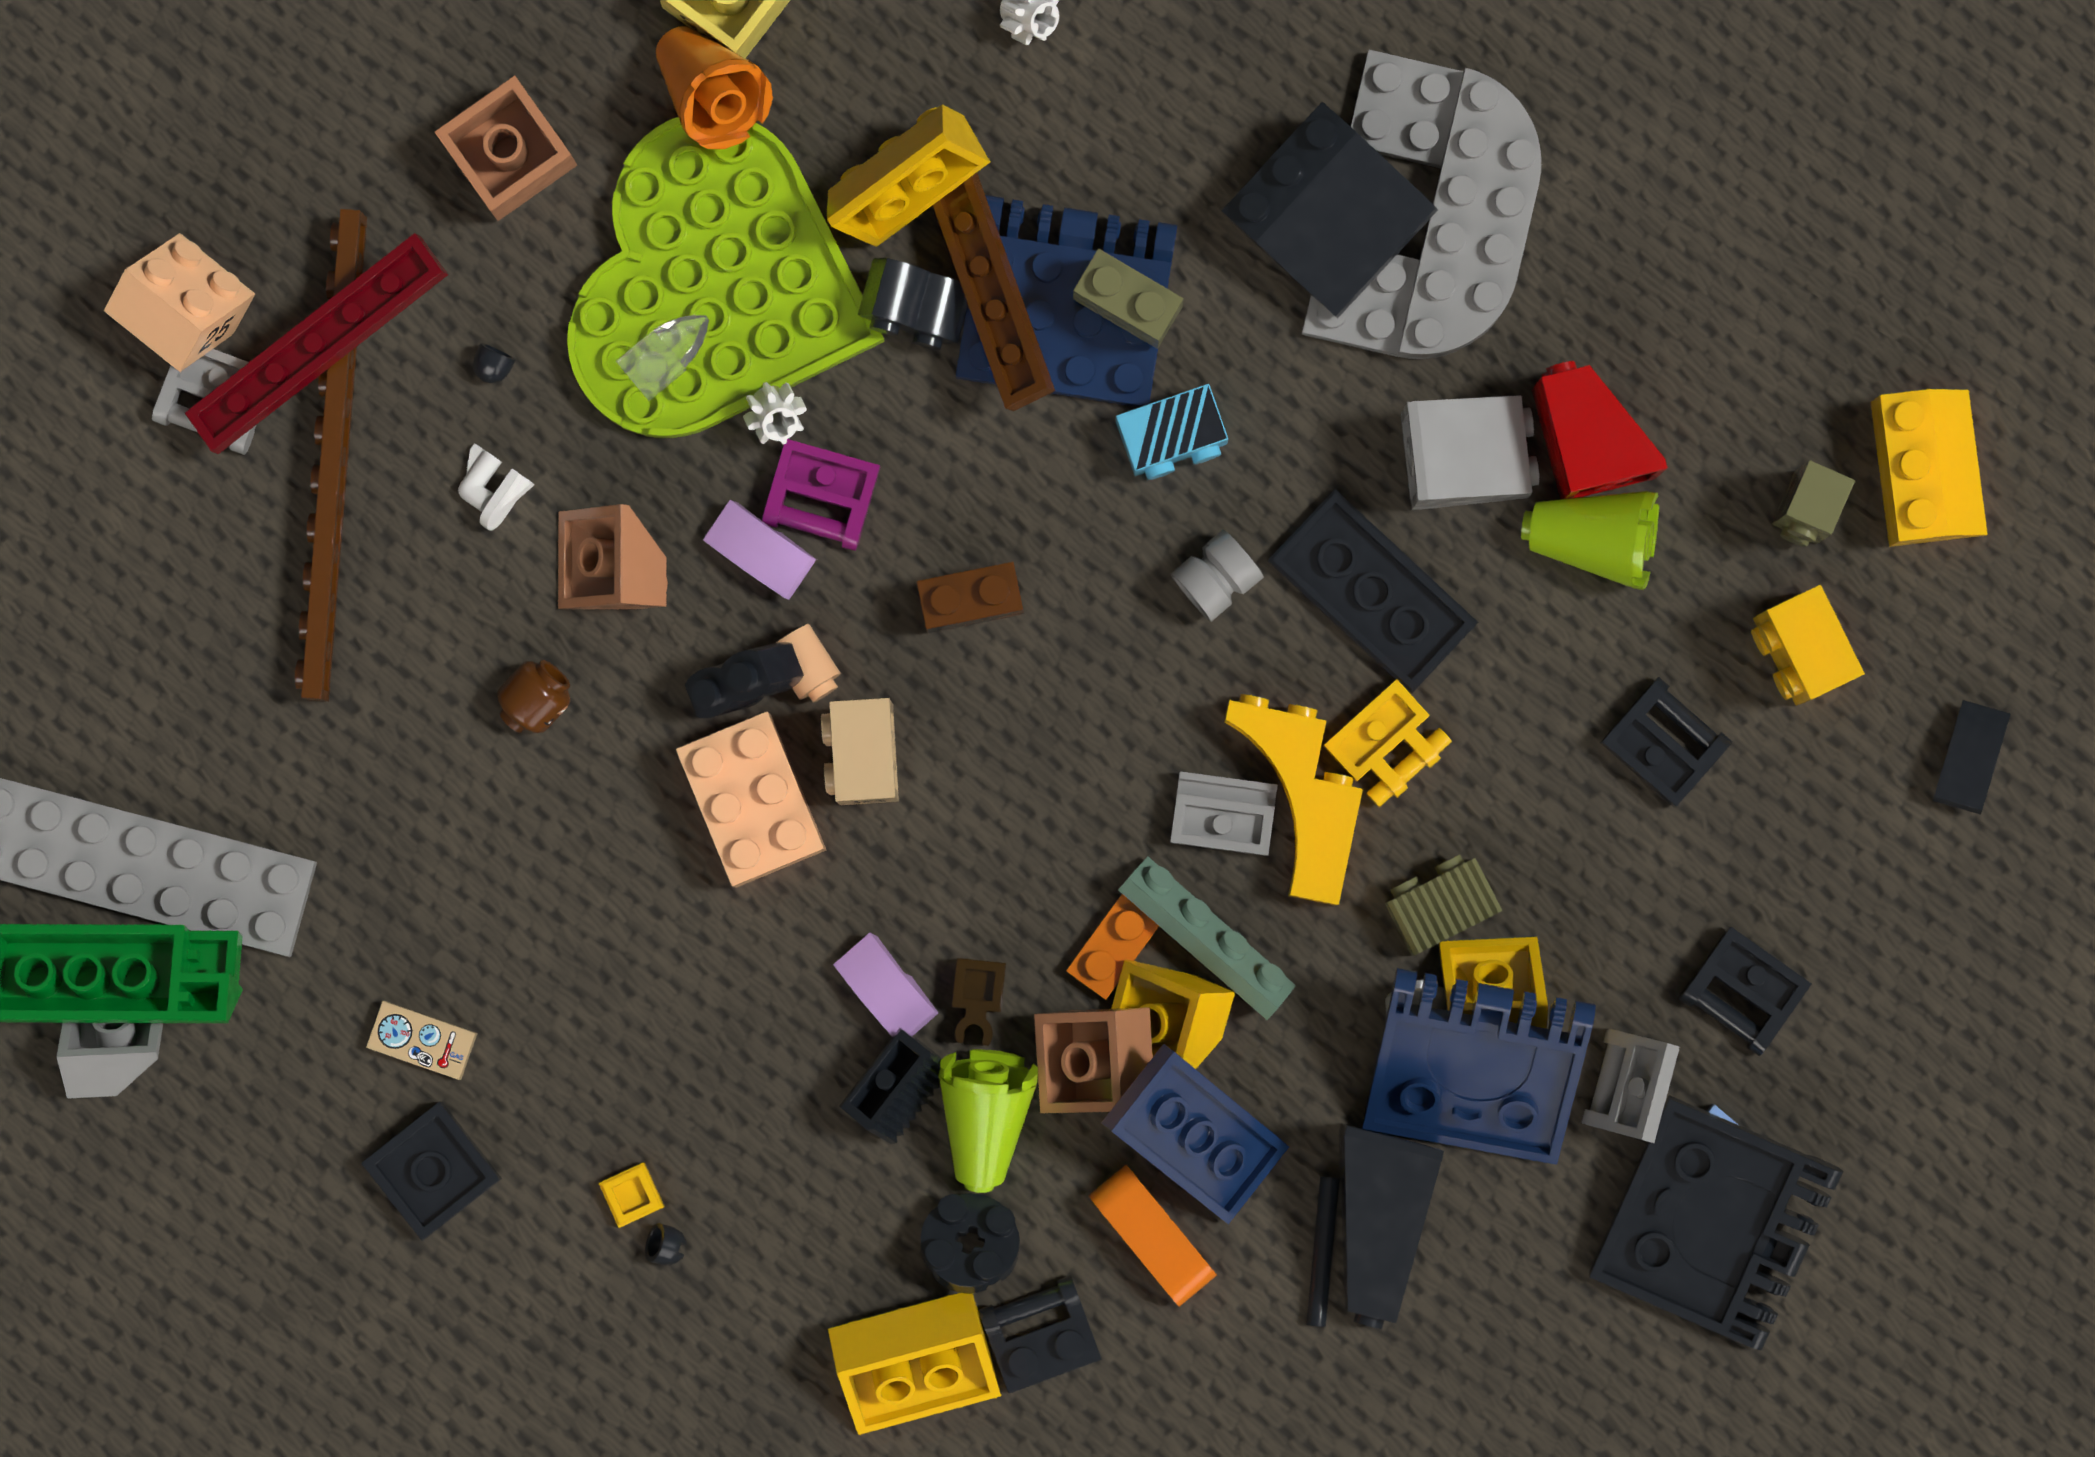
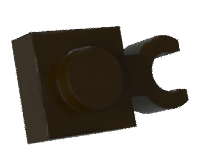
(978, 990)

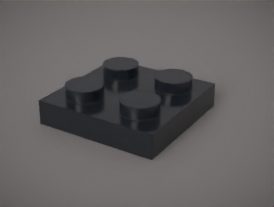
(431, 1171)

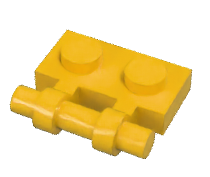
(1376, 732)

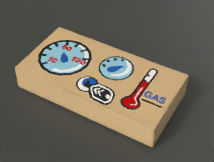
(421, 1040)

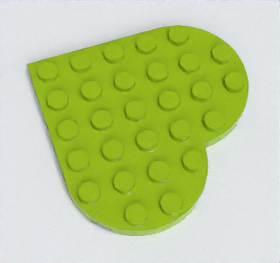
(725, 241)

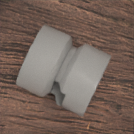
(1217, 575)

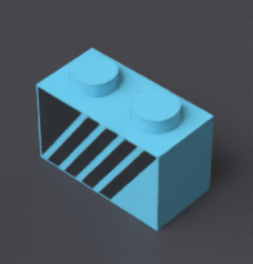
(1172, 432)

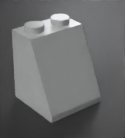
(1468, 451)

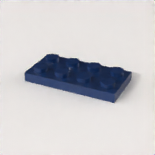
(1195, 1134)

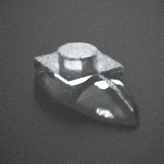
(664, 353)

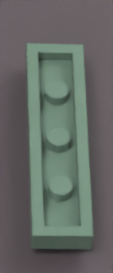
(1207, 937)

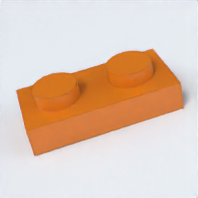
(1116, 939)

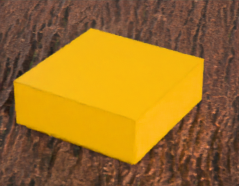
(631, 1195)

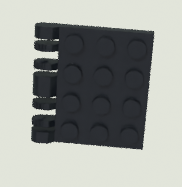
(1707, 1217)

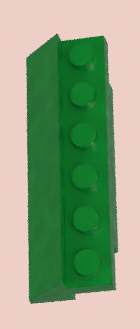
(118, 973)

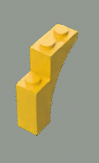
(1321, 809)

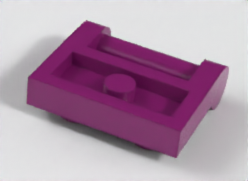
(826, 478)

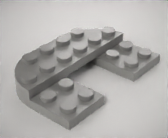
(1482, 199)

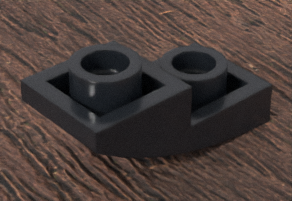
(1971, 757)

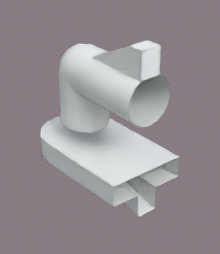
(493, 505)

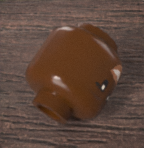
(533, 696)

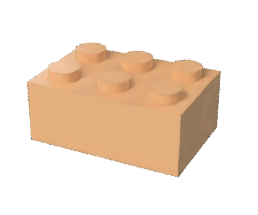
(751, 799)

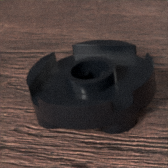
(957, 1217)

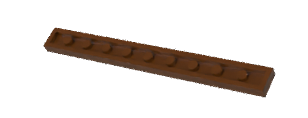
(330, 477)

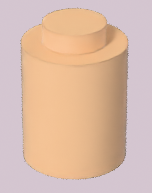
(815, 663)

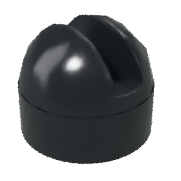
(492, 364)
(664, 1245)

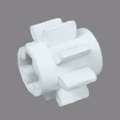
(1029, 18)
(774, 413)

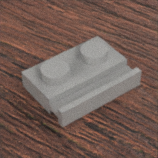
(1223, 813)

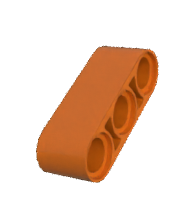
(1152, 1235)

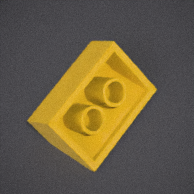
(905, 176)
(1928, 466)
(913, 1362)

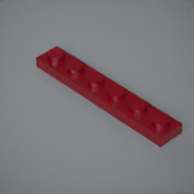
(316, 343)

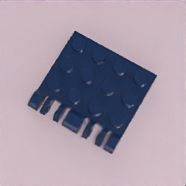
(1080, 348)
(1477, 1074)

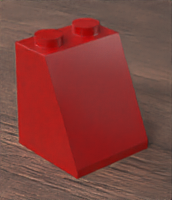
(1590, 434)

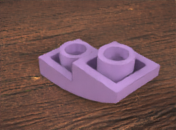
(759, 549)
(884, 987)

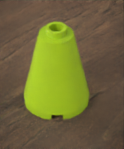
(1597, 534)
(985, 1113)

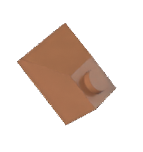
(608, 561)

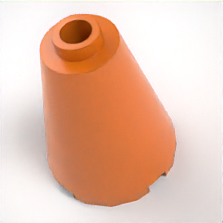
(712, 88)

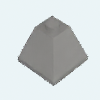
(105, 1056)

